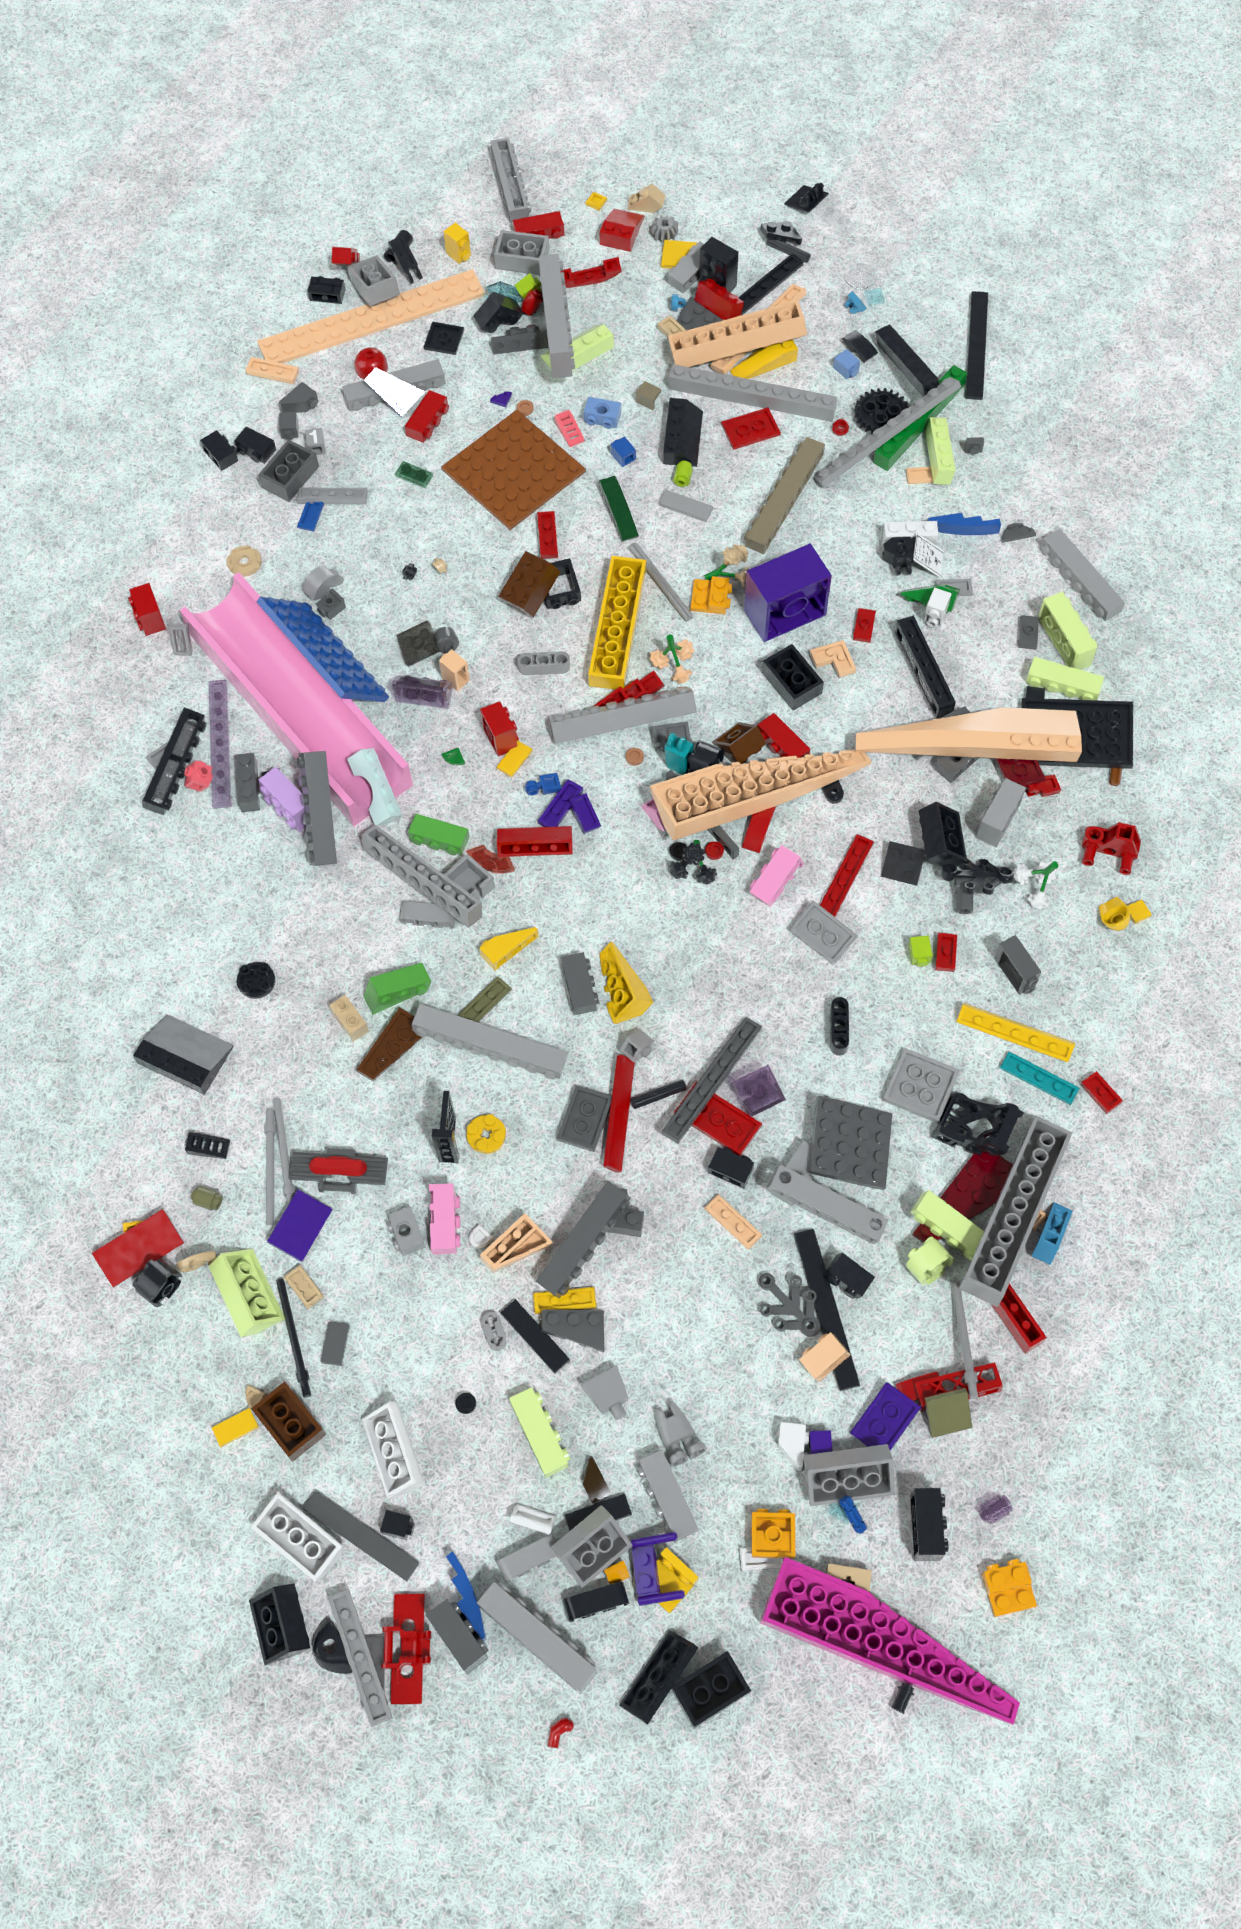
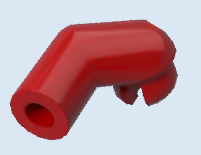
(557, 1729)

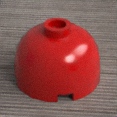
(368, 360)

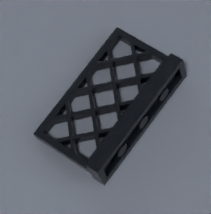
(444, 1136)

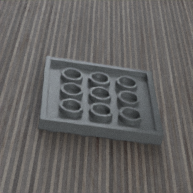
(850, 1143)

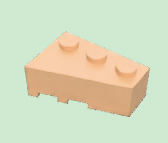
(515, 1244)

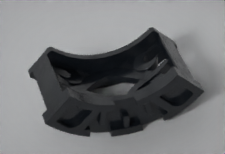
(1002, 1119)

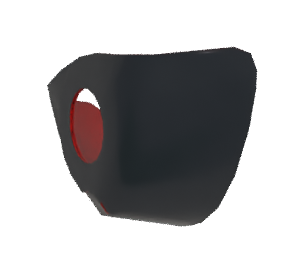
(333, 1662)

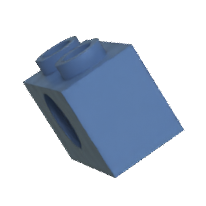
(602, 412)

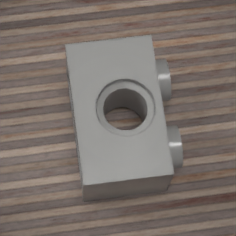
(405, 1220)

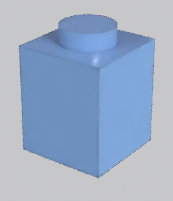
(846, 364)

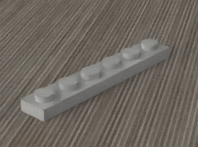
(360, 1658)

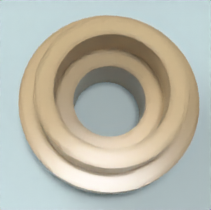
(440, 565)

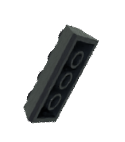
(682, 432)

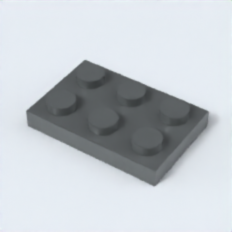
(585, 1118)

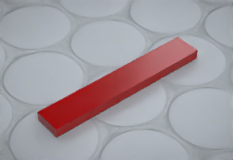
(846, 874)
(619, 1114)

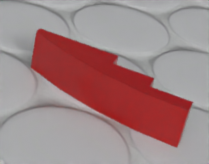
(648, 685)

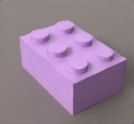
(284, 797)

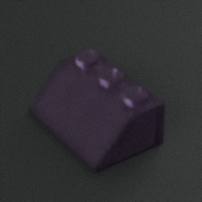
(422, 691)

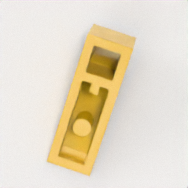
(504, 947)

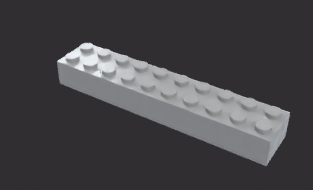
(1015, 1211)

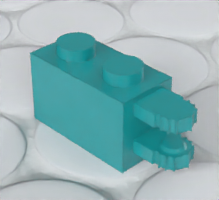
(677, 753)

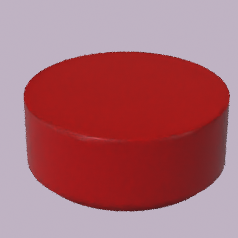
(714, 850)

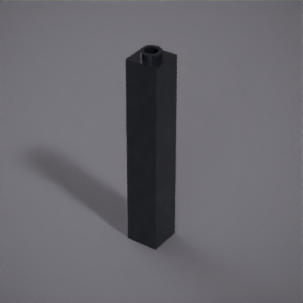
(906, 360)

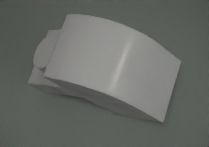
(320, 581)

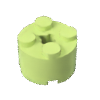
(929, 1261)

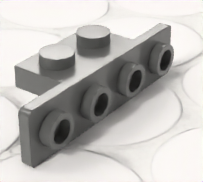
(520, 340)

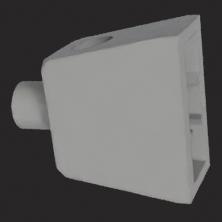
(607, 1392)

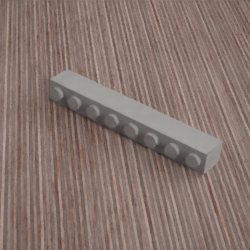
(622, 715)
(489, 1042)

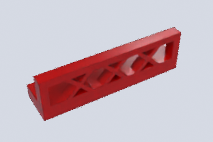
(983, 1389)

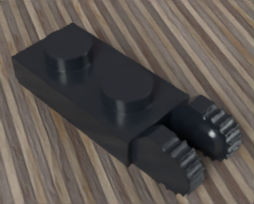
(404, 258)

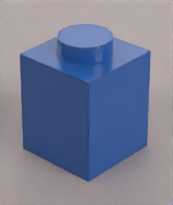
(623, 451)

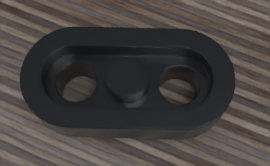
(833, 787)

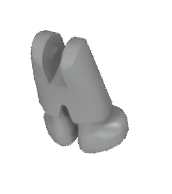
(676, 1429)

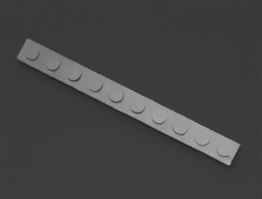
(886, 432)

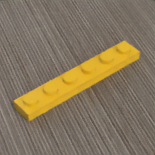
(1016, 1032)

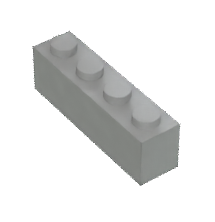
(668, 1495)

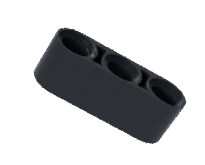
(841, 1018)
(596, 1600)

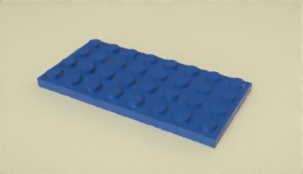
(323, 649)

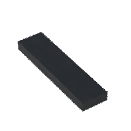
(532, 1334)

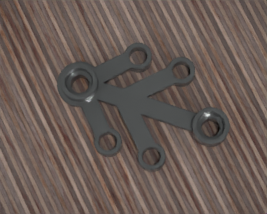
(791, 1307)

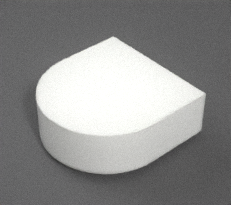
(480, 1238)

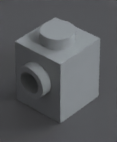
(637, 1045)

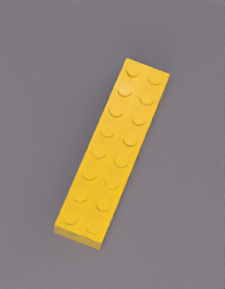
(617, 623)

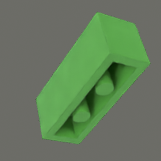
(438, 834)

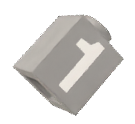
(315, 441)

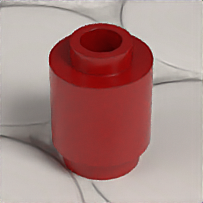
(532, 302)

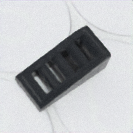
(206, 1152)

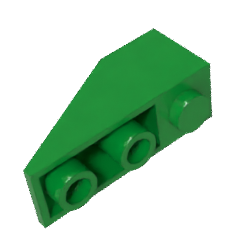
(924, 593)

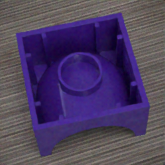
(787, 592)

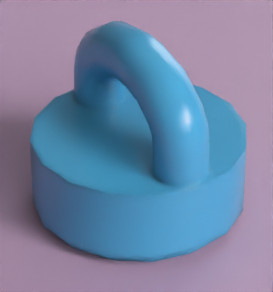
(674, 304)

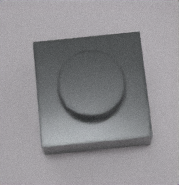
(974, 445)

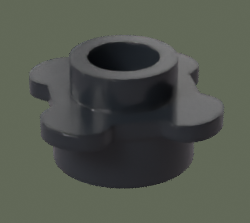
(409, 571)

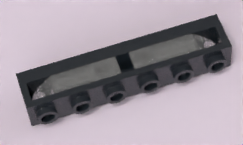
(925, 666)
(173, 762)

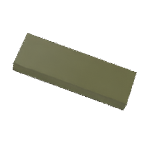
(486, 1000)

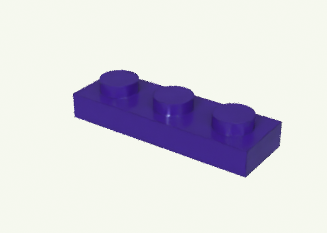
(560, 805)

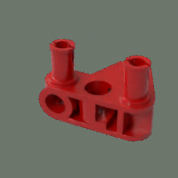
(1120, 837)

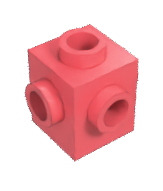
(198, 776)

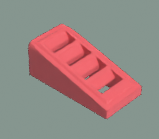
(564, 419)

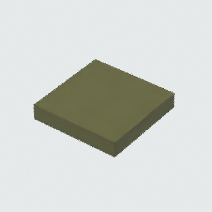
(948, 1412)

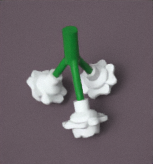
(1044, 873)

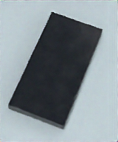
(658, 1677)

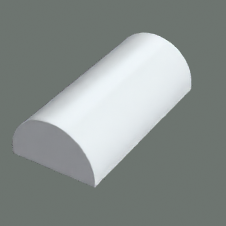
(392, 1450)
(298, 1537)

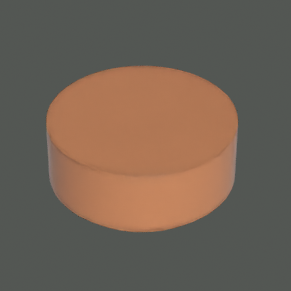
(525, 407)
(634, 756)

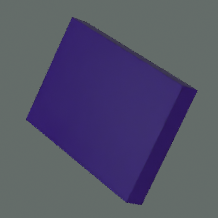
(299, 1225)
(885, 1418)

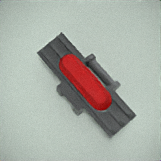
(338, 1162)

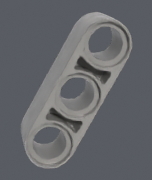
(537, 659)
(426, 914)
(523, 1560)

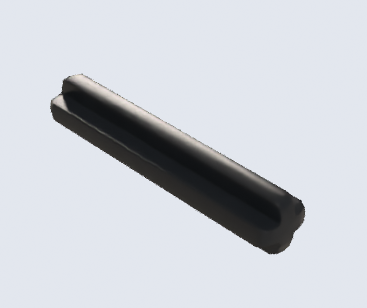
(789, 249)
(658, 1094)

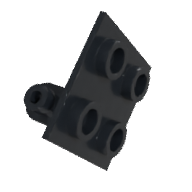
(807, 197)
(903, 863)

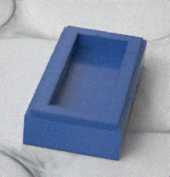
(310, 516)

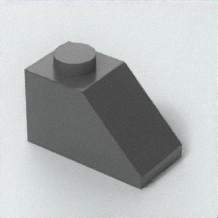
(299, 400)

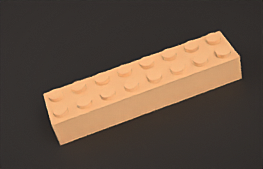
(738, 335)

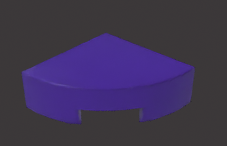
(501, 399)

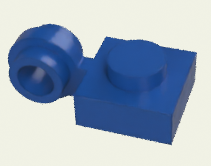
(548, 783)

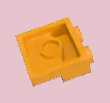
(711, 595)
(773, 1534)
(1009, 1588)

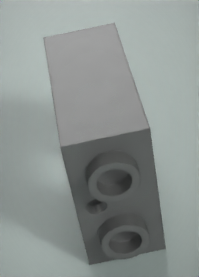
(1017, 965)

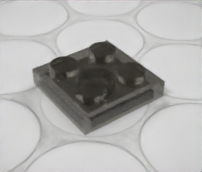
(417, 643)

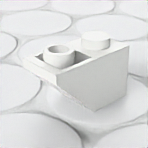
(937, 608)
(792, 1441)

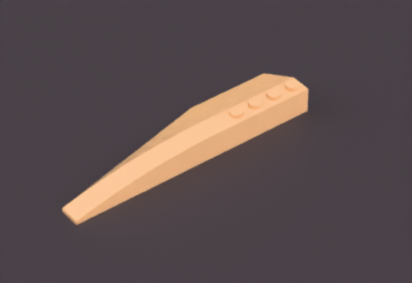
(984, 734)
(739, 790)

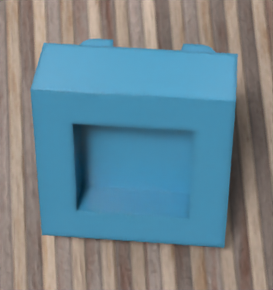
(857, 304)

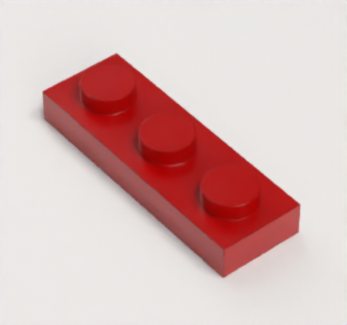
(547, 535)

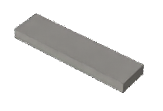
(332, 495)

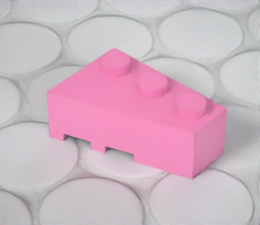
(775, 875)
(444, 1219)

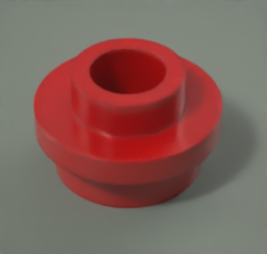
(840, 423)

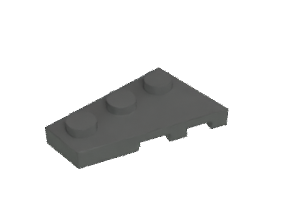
(575, 1325)

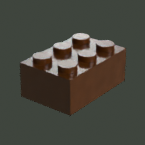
(529, 584)
(288, 1421)

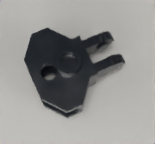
(899, 554)

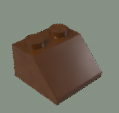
(740, 742)

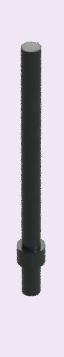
(302, 1375)

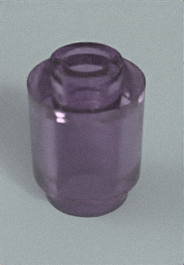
(995, 1509)

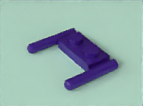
(647, 1572)

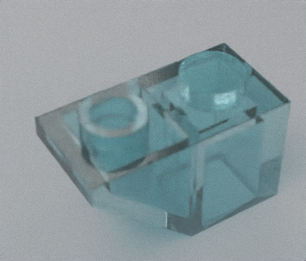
(504, 289)

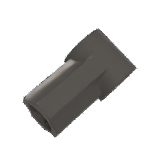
(964, 901)

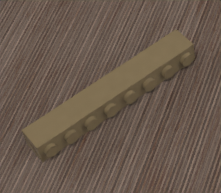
(784, 496)

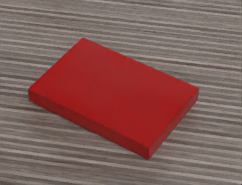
(750, 428)

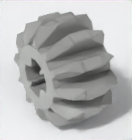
(664, 228)

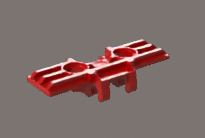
(414, 1649)

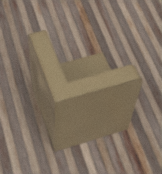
(647, 395)

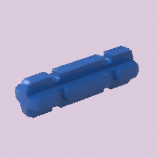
(853, 1514)

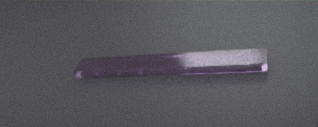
(219, 744)

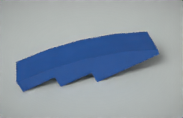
(958, 525)
(468, 1604)

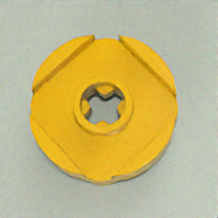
(488, 1123)

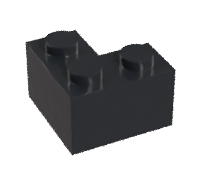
(497, 310)

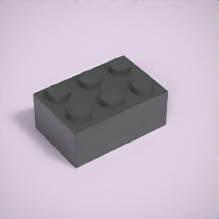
(288, 470)
(458, 1635)

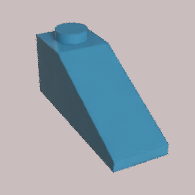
(1052, 1233)

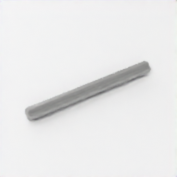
(661, 582)

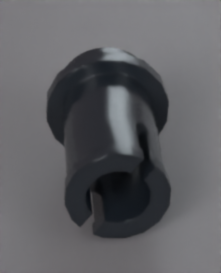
(902, 1698)

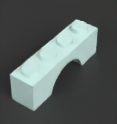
(384, 805)

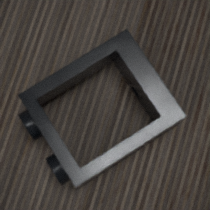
(570, 597)

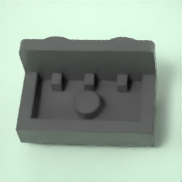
(662, 732)

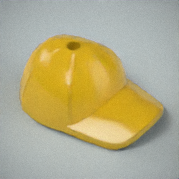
(1115, 914)

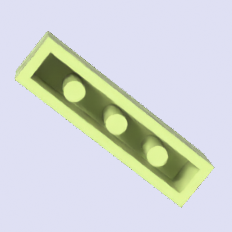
(940, 451)
(1064, 679)
(947, 1223)
(539, 1432)

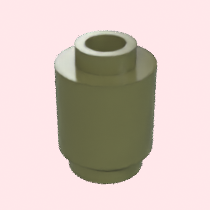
(206, 1198)

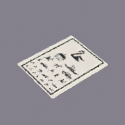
(928, 555)

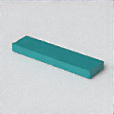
(1039, 1078)

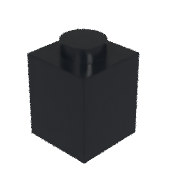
(397, 1525)

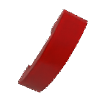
(594, 275)
(757, 830)

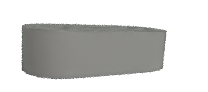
(489, 1332)

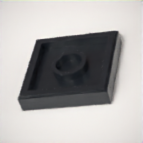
(444, 338)

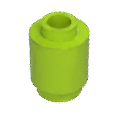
(683, 474)

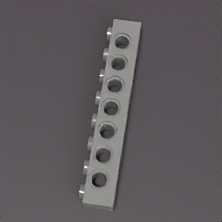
(422, 876)

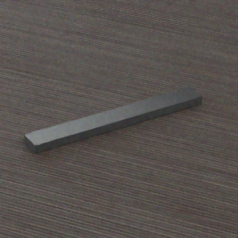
(711, 1080)

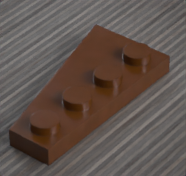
(390, 1046)

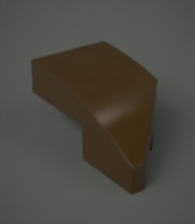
(594, 1482)

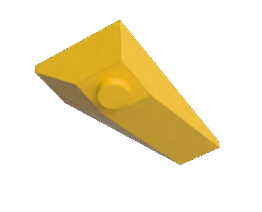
(766, 359)
(627, 991)

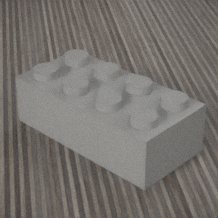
(849, 1472)

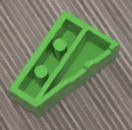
(395, 987)

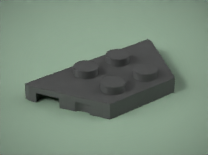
(696, 315)

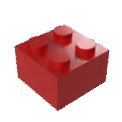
(146, 609)
(499, 728)

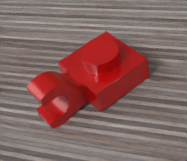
(1046, 788)

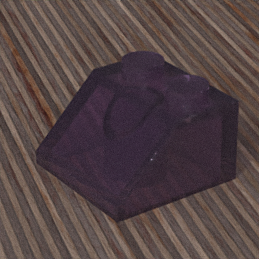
(758, 1091)

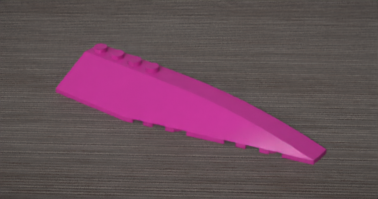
(869, 1633)

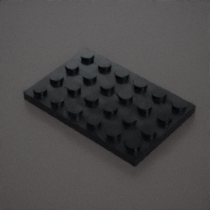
(1104, 730)

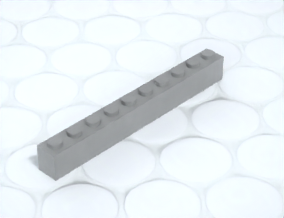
(752, 393)

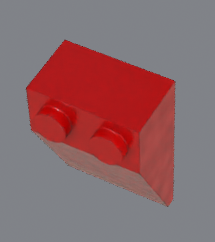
(620, 229)

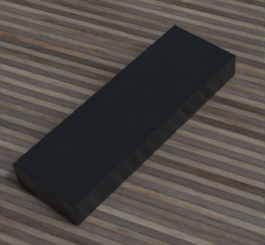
(616, 1506)

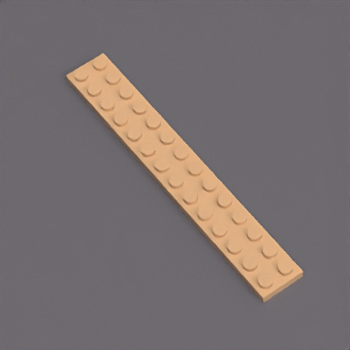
(371, 319)

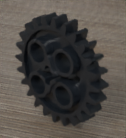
(878, 408)

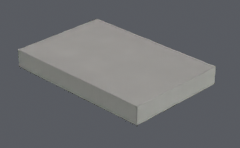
(823, 933)

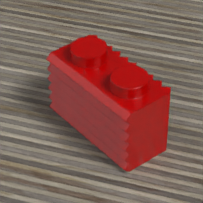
(345, 256)

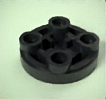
(256, 980)

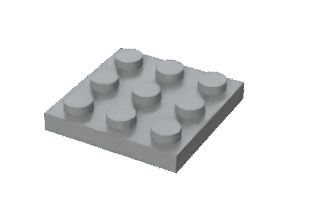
(921, 1085)

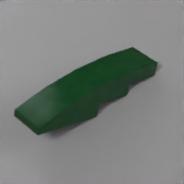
(618, 508)

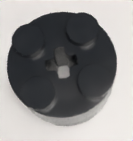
(705, 756)
(157, 1282)

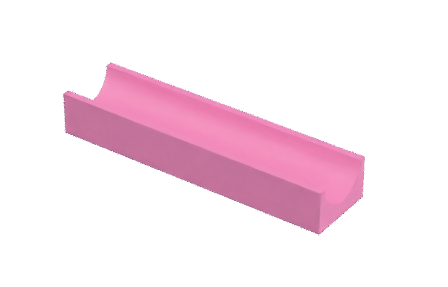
(293, 696)

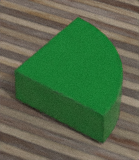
(453, 757)

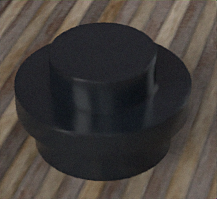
(465, 1403)

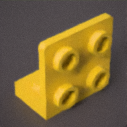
(674, 1576)

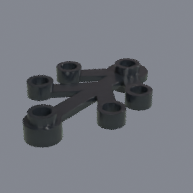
(1000, 875)

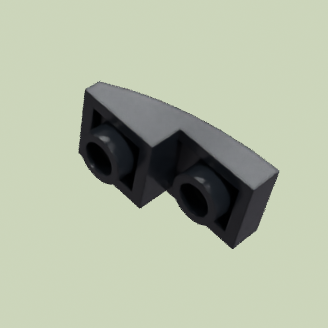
(857, 342)

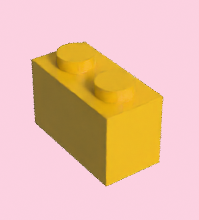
(457, 243)

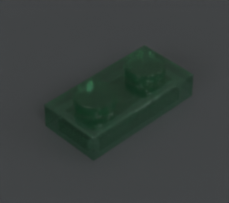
(414, 474)

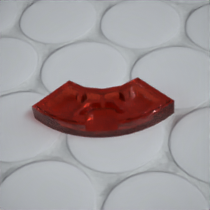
(491, 861)

